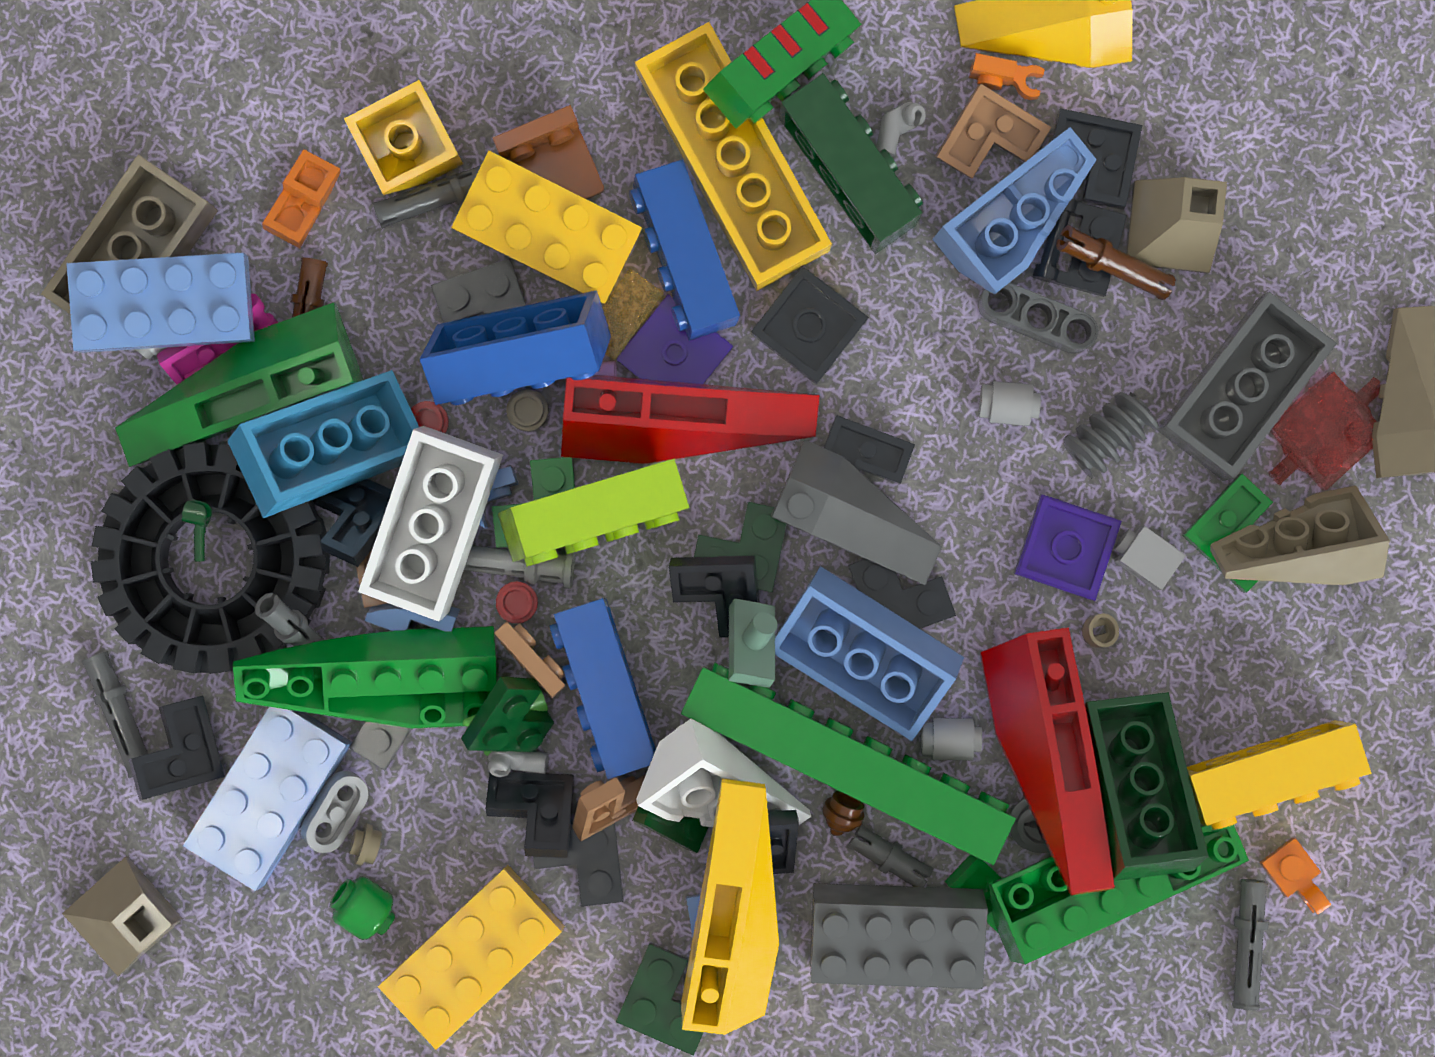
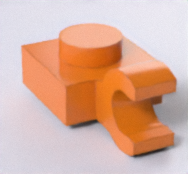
(996, 71)
(1293, 871)

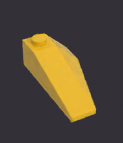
(1051, 30)

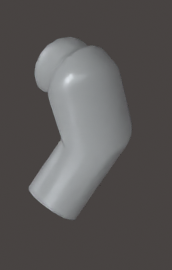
(897, 122)
(502, 762)

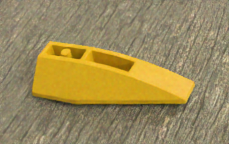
(735, 919)

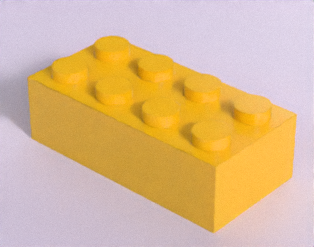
(546, 227)
(1278, 772)
(471, 957)

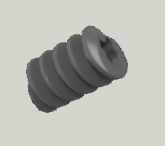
(1110, 432)

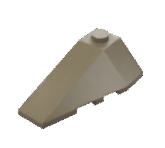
(1406, 426)
(1321, 542)

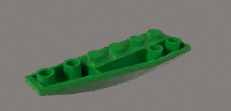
(250, 380)
(378, 677)
(1041, 916)

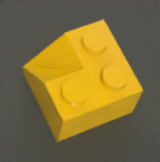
(403, 140)

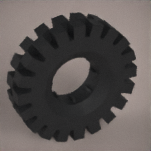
(139, 581)

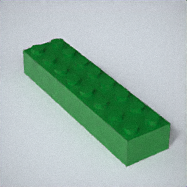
(849, 765)

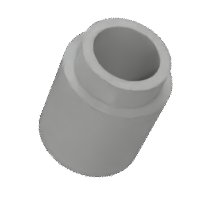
(1009, 403)
(951, 739)

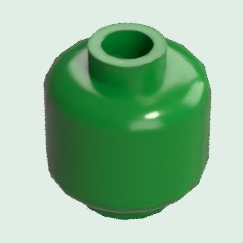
(362, 908)

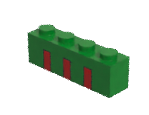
(780, 58)

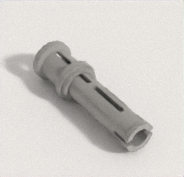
(499, 562)

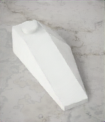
(689, 773)

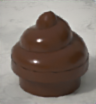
(842, 813)

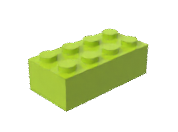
(599, 508)

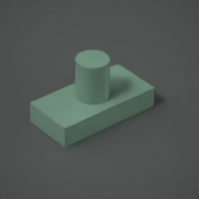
(752, 643)

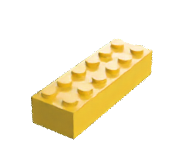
(734, 168)

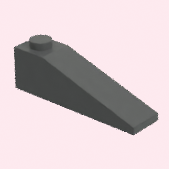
(847, 510)

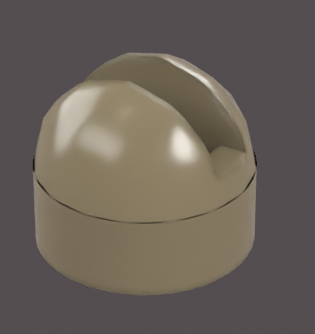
(1100, 640)

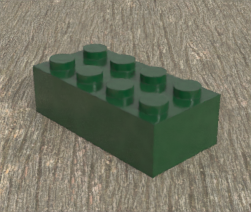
(850, 162)
(1145, 787)

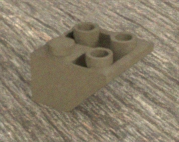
(1176, 222)
(122, 916)

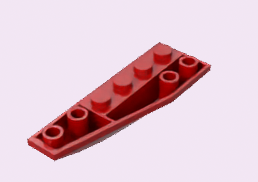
(670, 420)
(1050, 749)

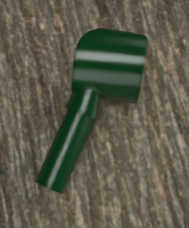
(199, 514)

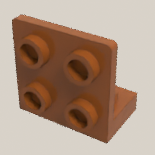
(554, 151)

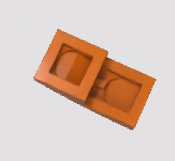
(302, 198)

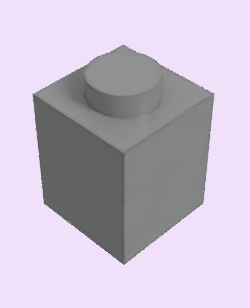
(1148, 557)

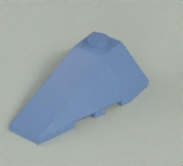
(1010, 222)

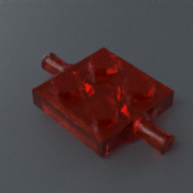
(1326, 431)

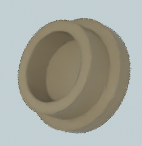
(527, 410)
(365, 844)

